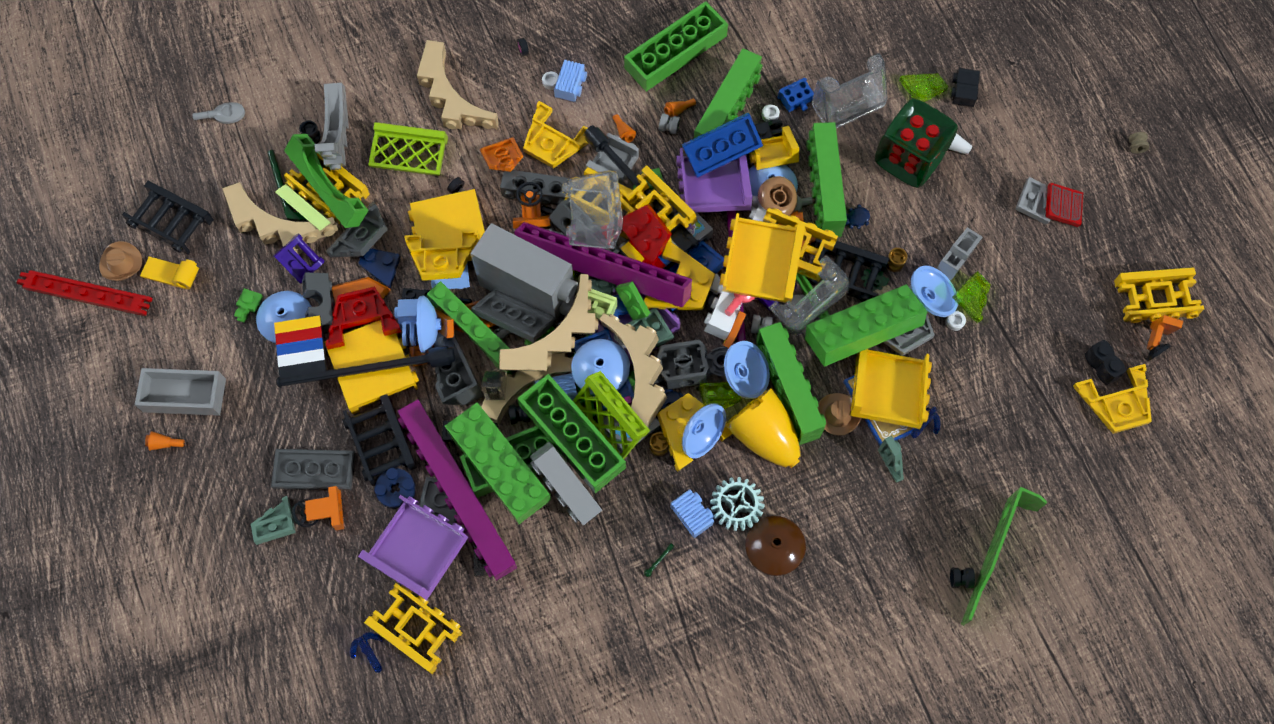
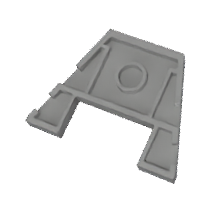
(911, 340)

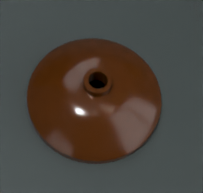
(771, 558)

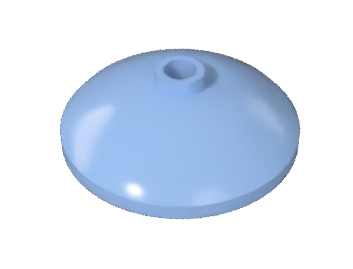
(758, 177)
(934, 291)
(268, 312)
(427, 324)
(615, 365)
(746, 369)
(703, 430)

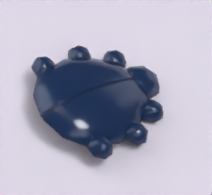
(857, 217)

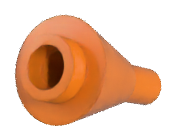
(676, 108)
(625, 132)
(158, 441)

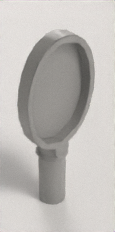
(224, 113)

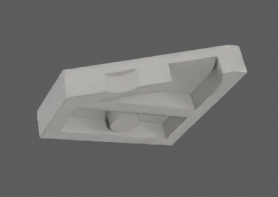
(1033, 200)

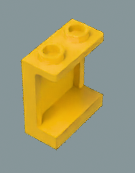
(776, 151)

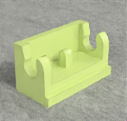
(601, 303)

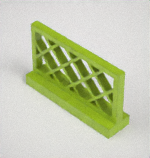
(411, 134)
(616, 408)

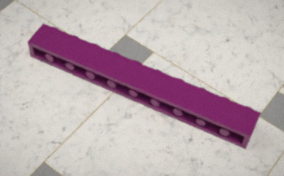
(611, 266)
(459, 493)

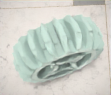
(731, 500)

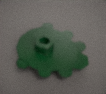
(879, 282)

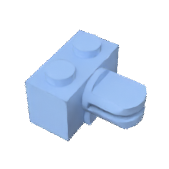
(407, 320)

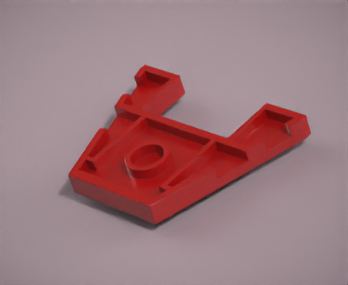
(646, 233)
(359, 309)

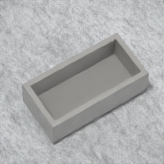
(180, 391)
(568, 487)

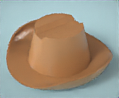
(779, 194)
(120, 261)
(837, 411)

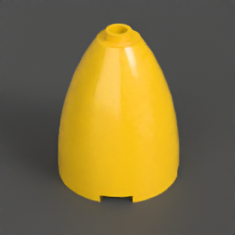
(767, 430)

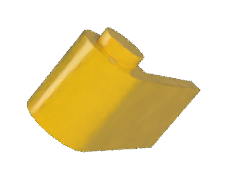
(170, 273)

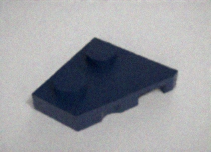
(381, 265)

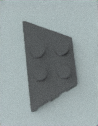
(359, 240)

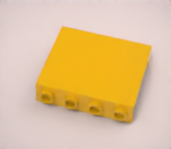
(445, 217)
(762, 259)
(370, 346)
(891, 388)

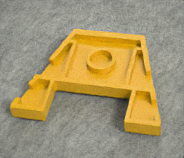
(549, 144)
(441, 261)
(689, 267)
(1120, 409)
(673, 422)

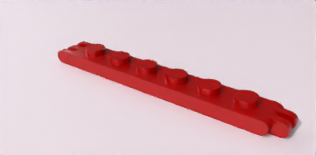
(85, 292)

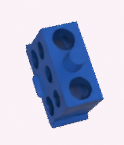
(796, 95)

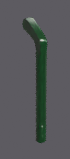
(290, 215)

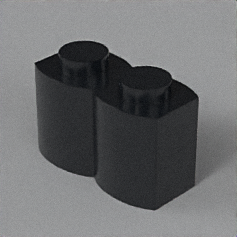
(965, 87)
(1103, 359)

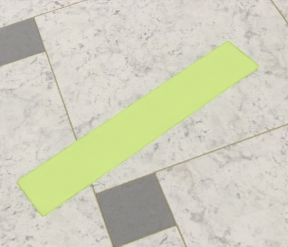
(302, 207)

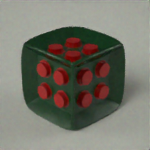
(915, 142)

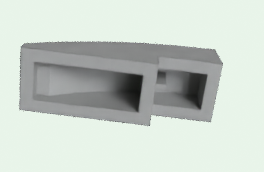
(959, 253)

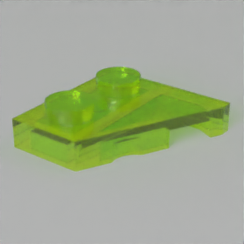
(923, 85)
(973, 296)
(718, 394)

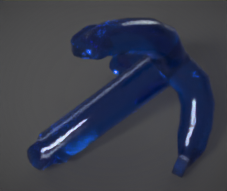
(932, 414)
(366, 649)

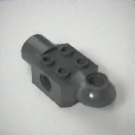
(689, 364)

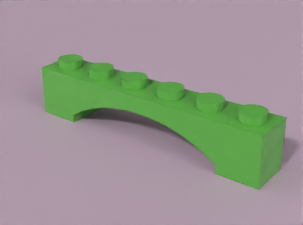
(302, 153)
(468, 322)

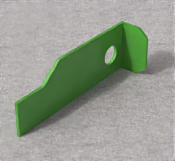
(1021, 498)

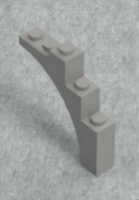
(335, 127)

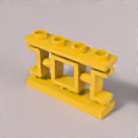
(356, 190)
(665, 198)
(827, 236)
(1157, 281)
(404, 640)

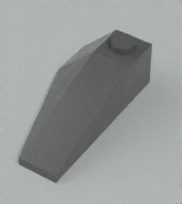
(456, 382)

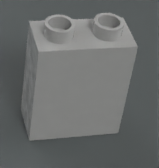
(524, 272)

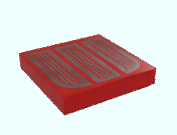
(1064, 204)

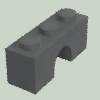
(318, 288)

